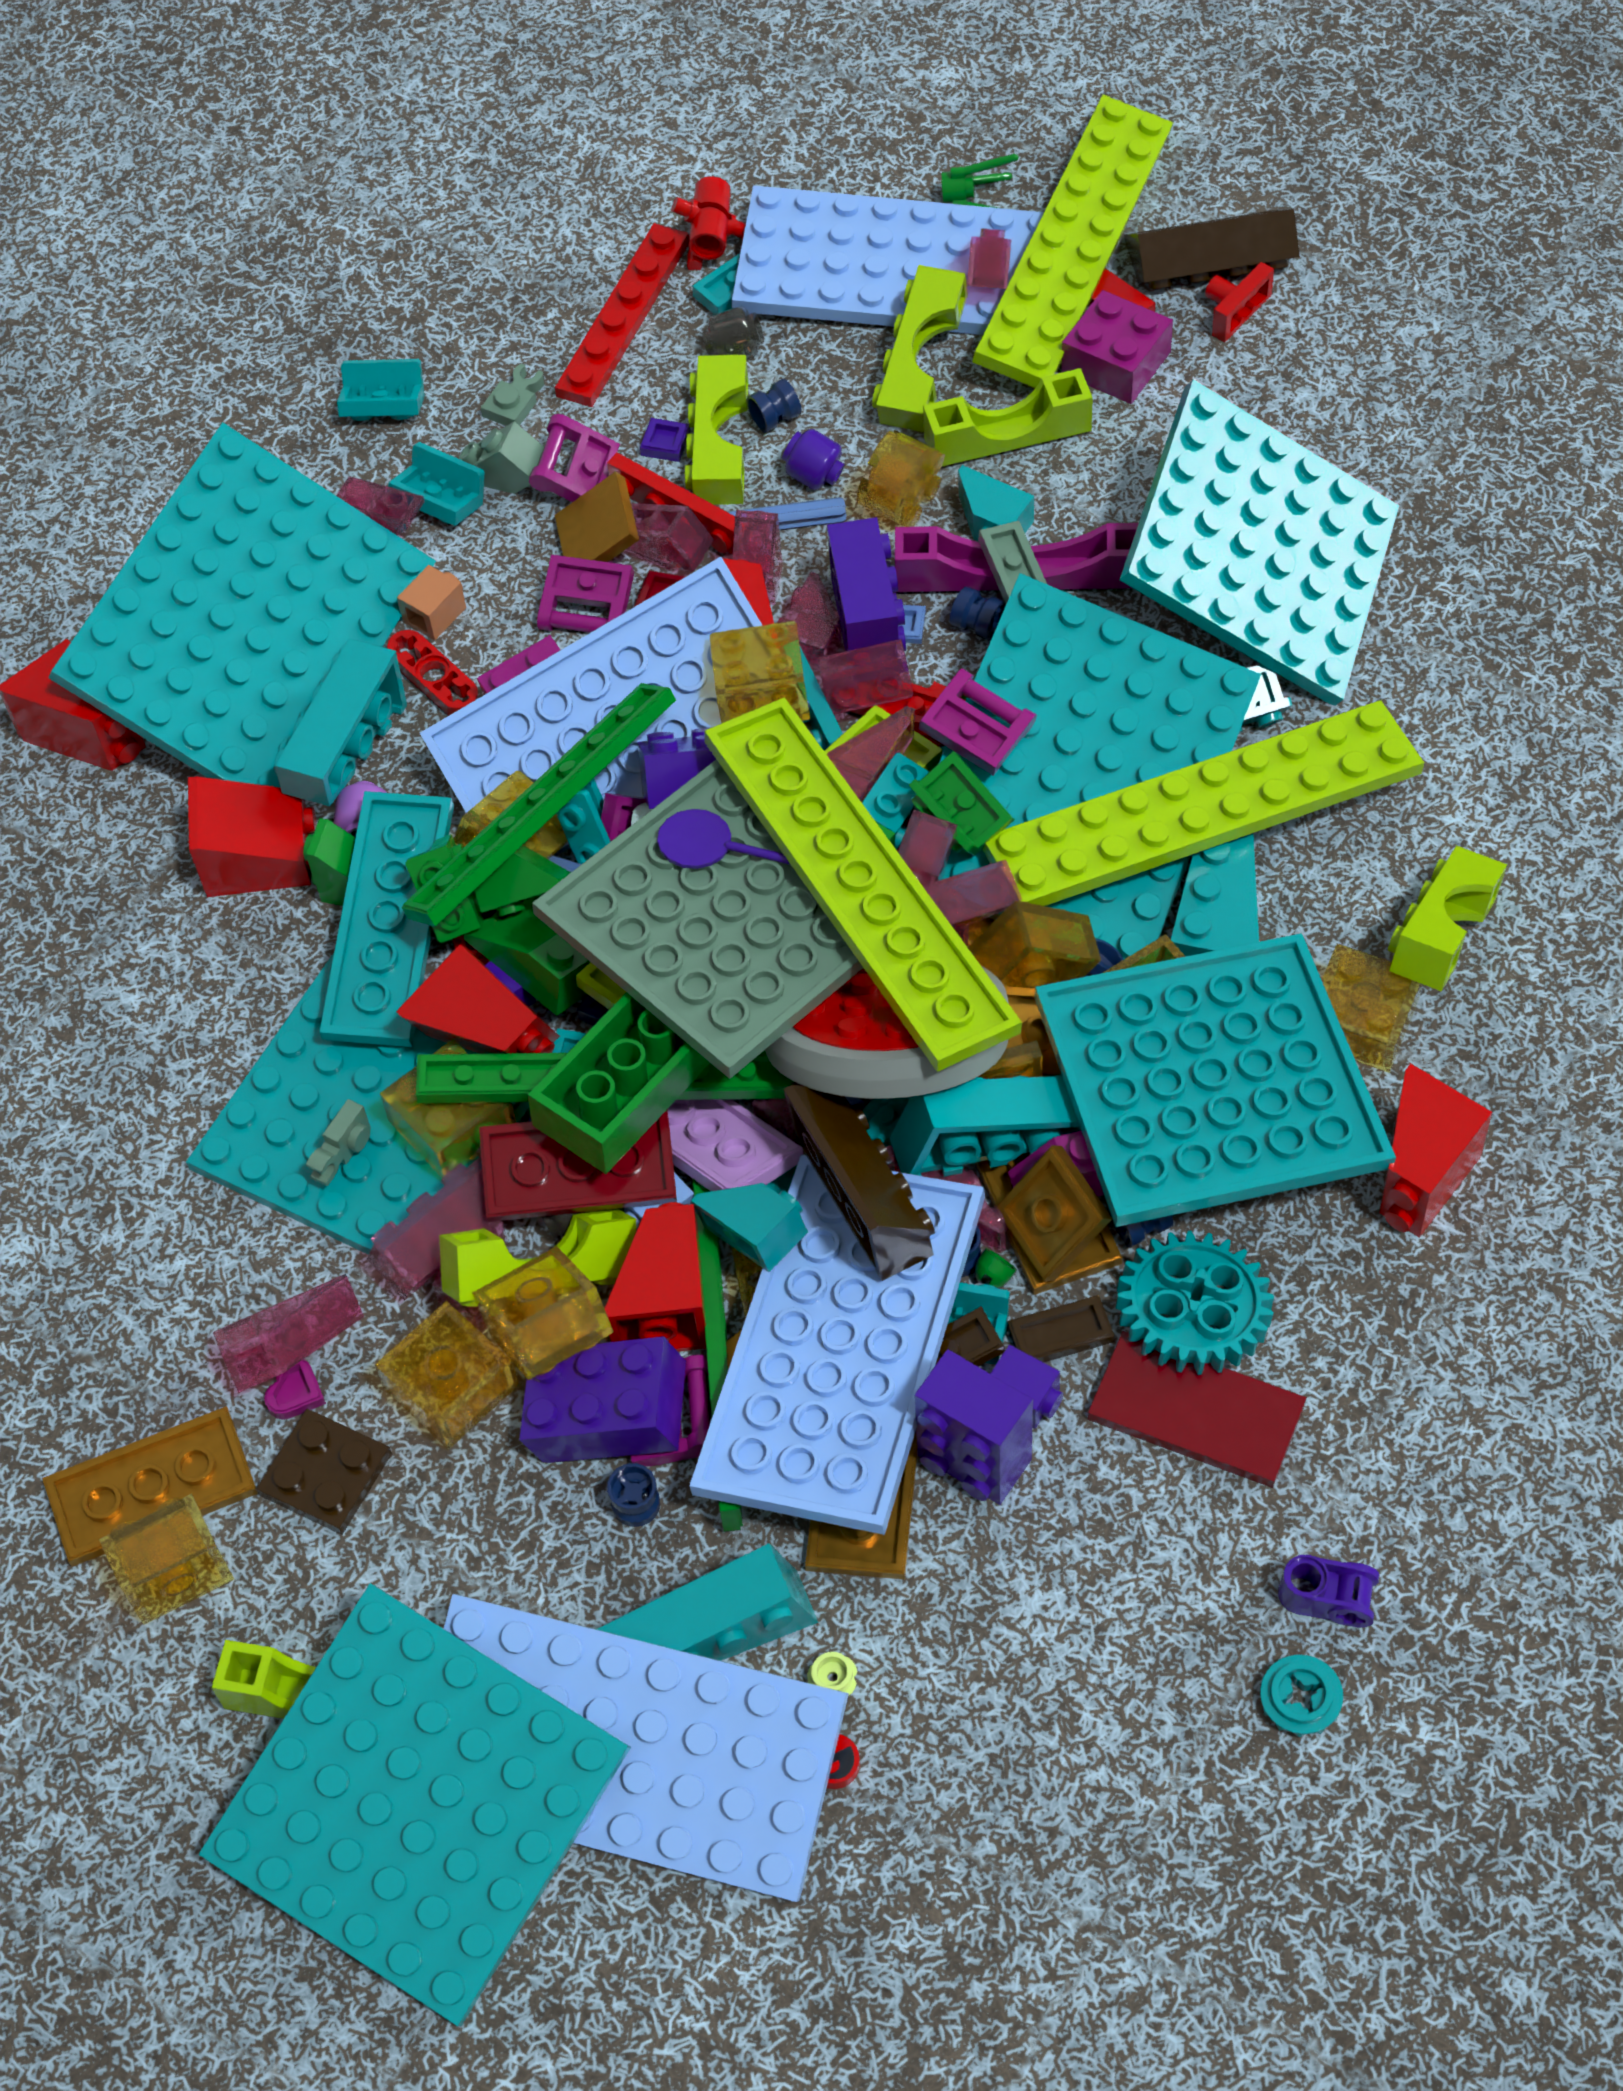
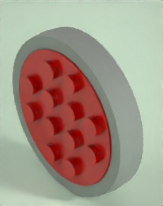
(863, 1050)

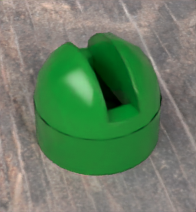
(995, 1267)

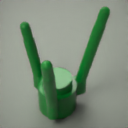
(961, 182)

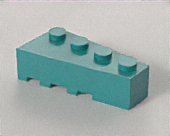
(341, 722)
(1219, 899)

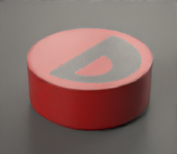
(845, 1764)

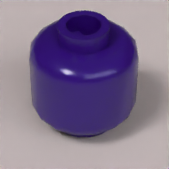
(813, 459)

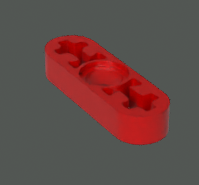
(429, 659)

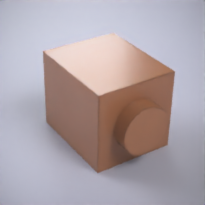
(432, 602)

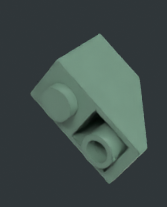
(505, 457)

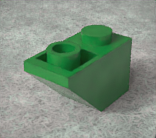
(329, 858)
(516, 880)

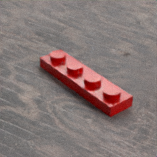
(650, 488)

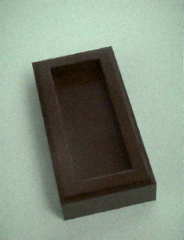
(1062, 1330)

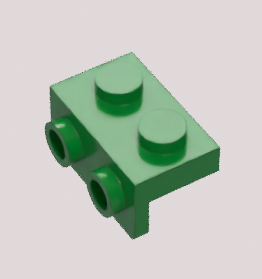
(961, 798)
(423, 867)

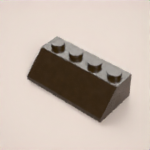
(1213, 246)
(860, 1180)

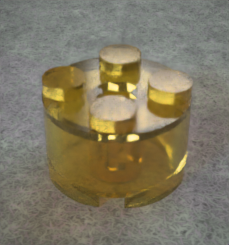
(900, 478)

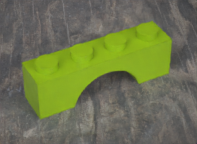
(933, 306)
(720, 394)
(1052, 411)
(1429, 939)
(593, 1242)
(258, 1679)

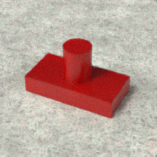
(1238, 301)

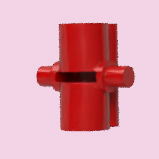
(709, 220)

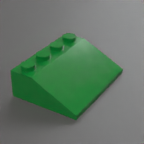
(532, 956)

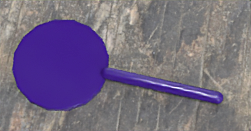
(701, 839)

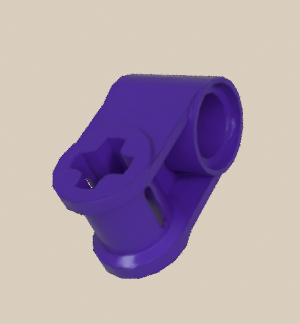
(1333, 1590)

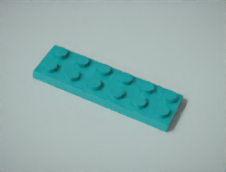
(377, 948)

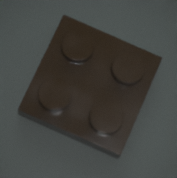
(324, 1471)

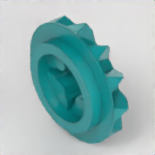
(1308, 1674)

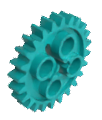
(1194, 1302)

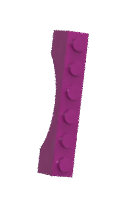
(940, 561)

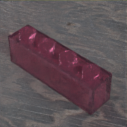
(411, 1250)

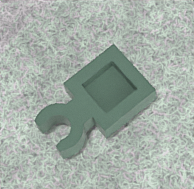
(515, 400)
(342, 1138)

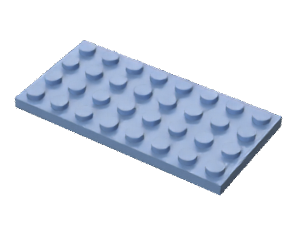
(856, 253)
(559, 700)
(831, 1365)
(720, 1755)

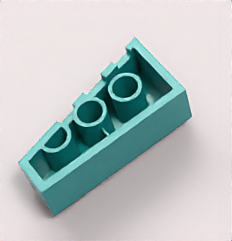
(981, 1123)
(725, 1609)

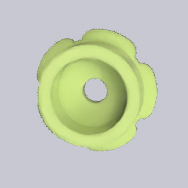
(833, 1663)

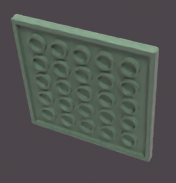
(709, 950)

